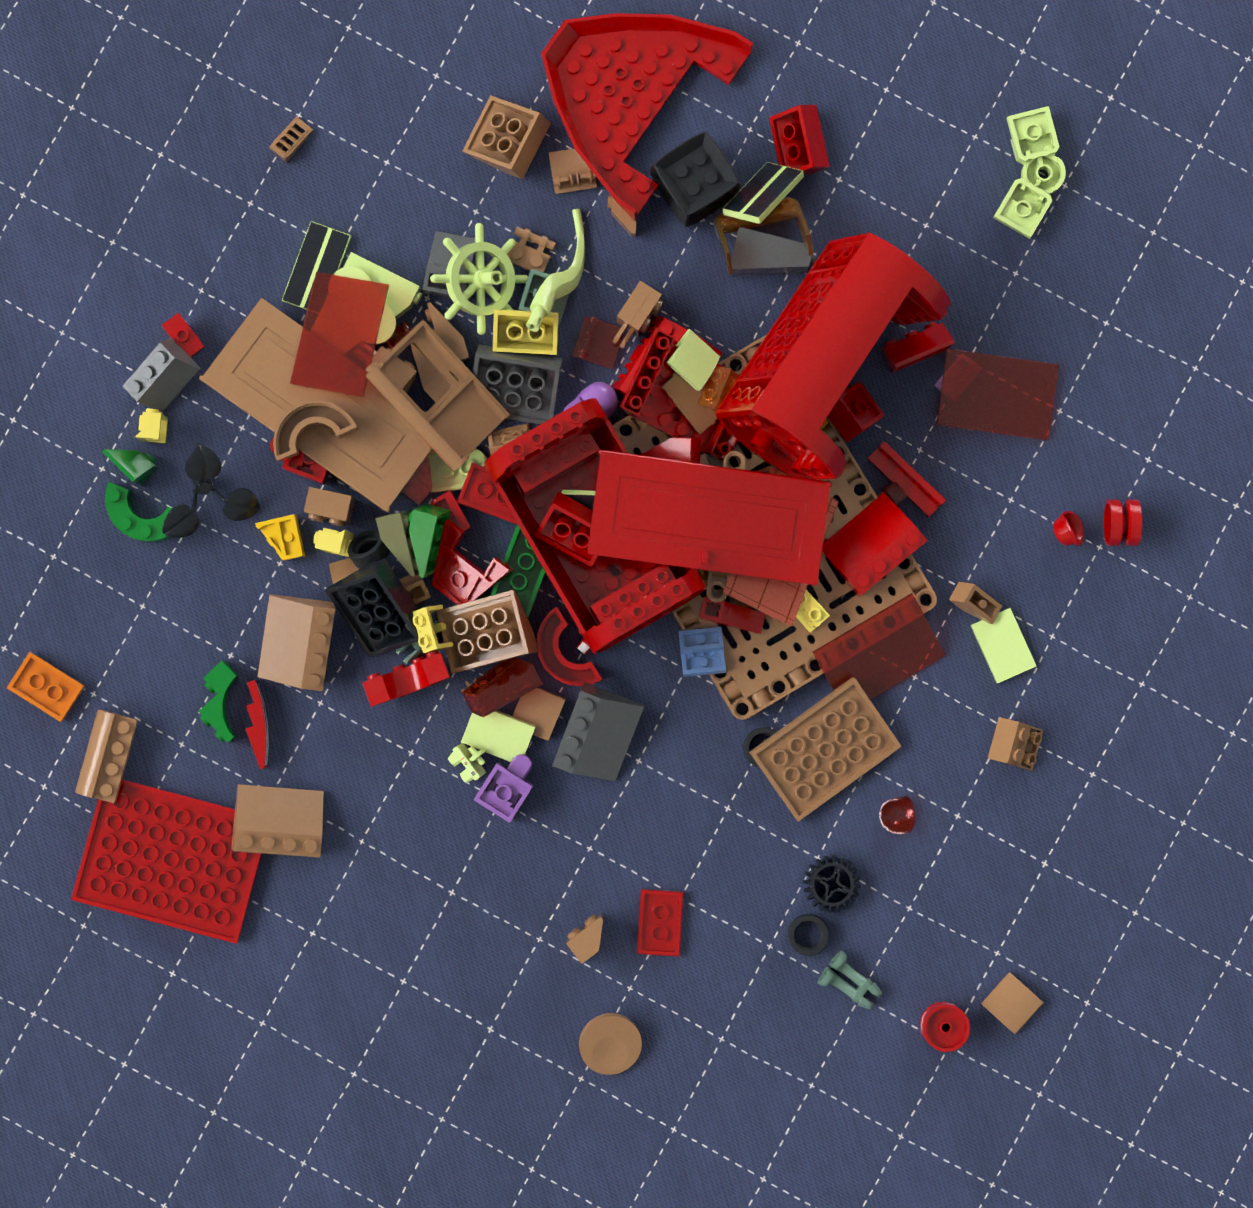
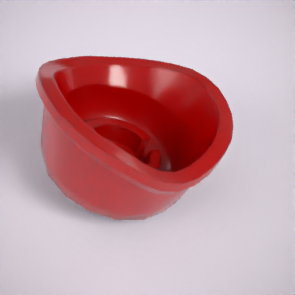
(1068, 529)

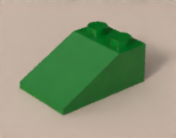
(426, 534)

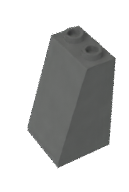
(768, 255)

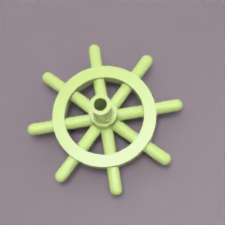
(479, 278)

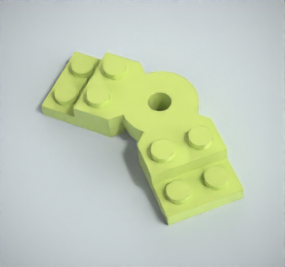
(1035, 148)

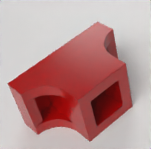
(183, 335)

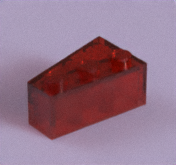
(501, 686)

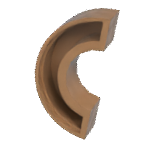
(304, 416)

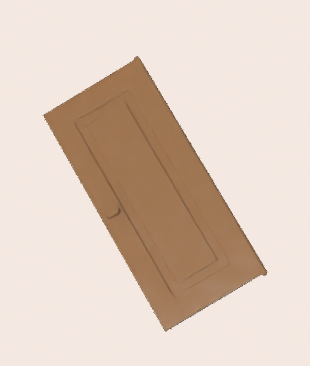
(256, 377)

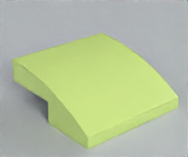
(693, 360)

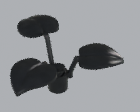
(200, 468)

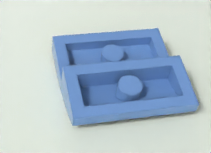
(702, 651)

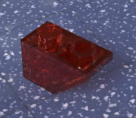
(420, 484)

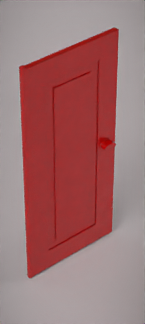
(708, 517)

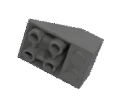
(439, 261)

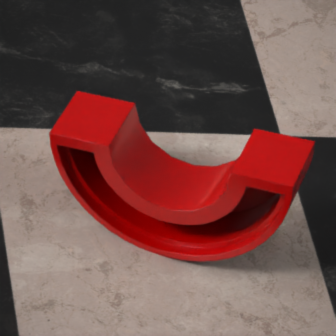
(552, 659)
(406, 679)

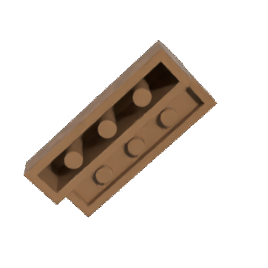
(106, 756)

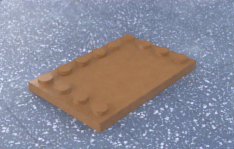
(825, 749)

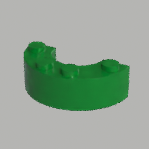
(127, 521)

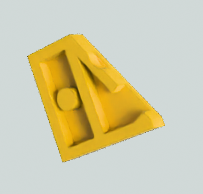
(284, 536)

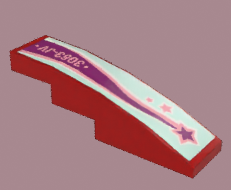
(259, 731)

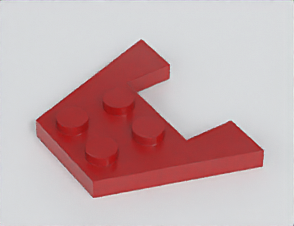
(457, 575)

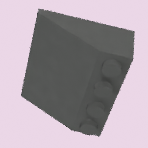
(520, 382)
(598, 734)

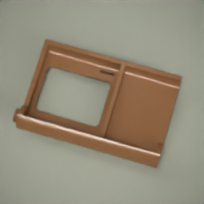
(459, 417)

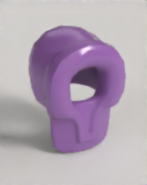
(603, 393)

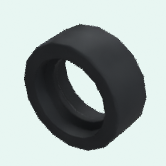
(362, 543)
(749, 739)
(792, 935)

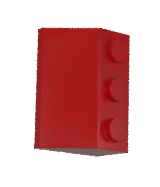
(799, 139)
(917, 346)
(568, 528)

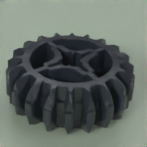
(827, 892)

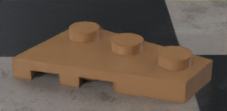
(503, 436)

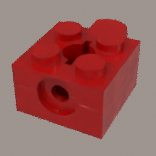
(854, 412)
(304, 467)

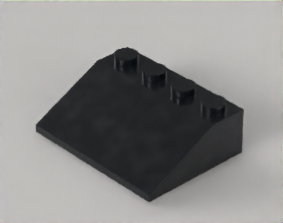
(376, 608)

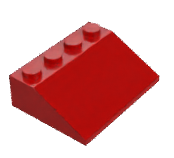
(872, 544)

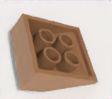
(507, 136)

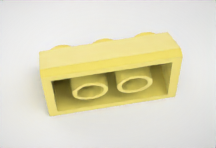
(513, 336)

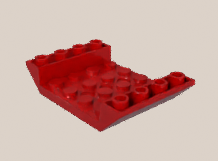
(653, 406)

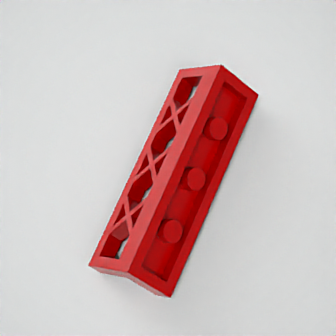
(899, 471)

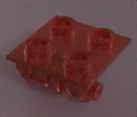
(596, 342)

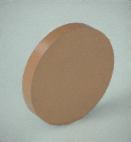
(610, 1043)

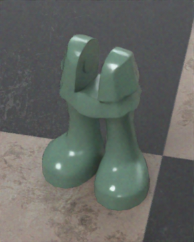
(856, 994)

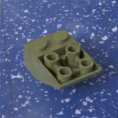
(395, 535)

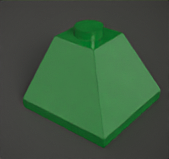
(132, 463)

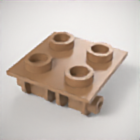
(570, 172)

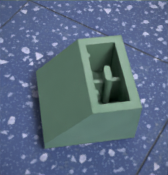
(533, 283)

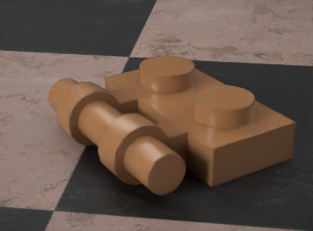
(528, 257)

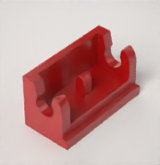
(456, 515)

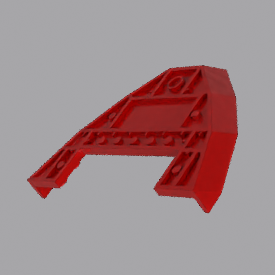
(617, 75)

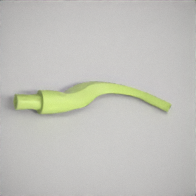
(559, 283)

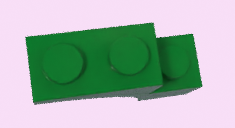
(214, 712)

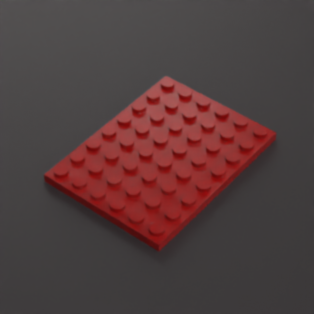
(167, 862)

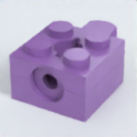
(506, 787)

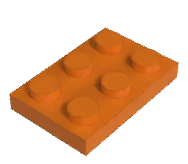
(45, 687)

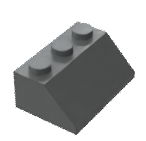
(162, 376)

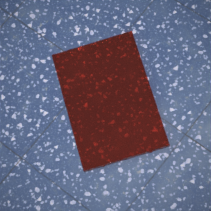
(339, 334)
(997, 394)
(881, 649)

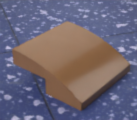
(540, 709)
(1012, 1003)

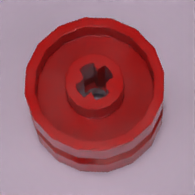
(1122, 522)
(932, 1022)

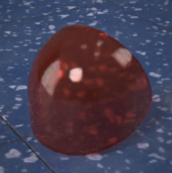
(898, 815)

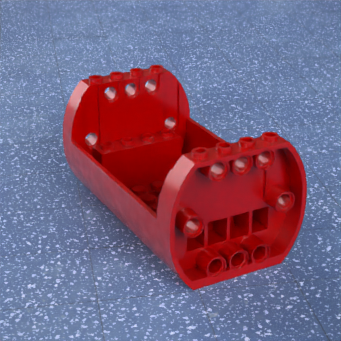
(819, 348)
(566, 457)

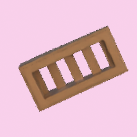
(286, 156)

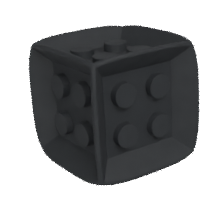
(695, 179)

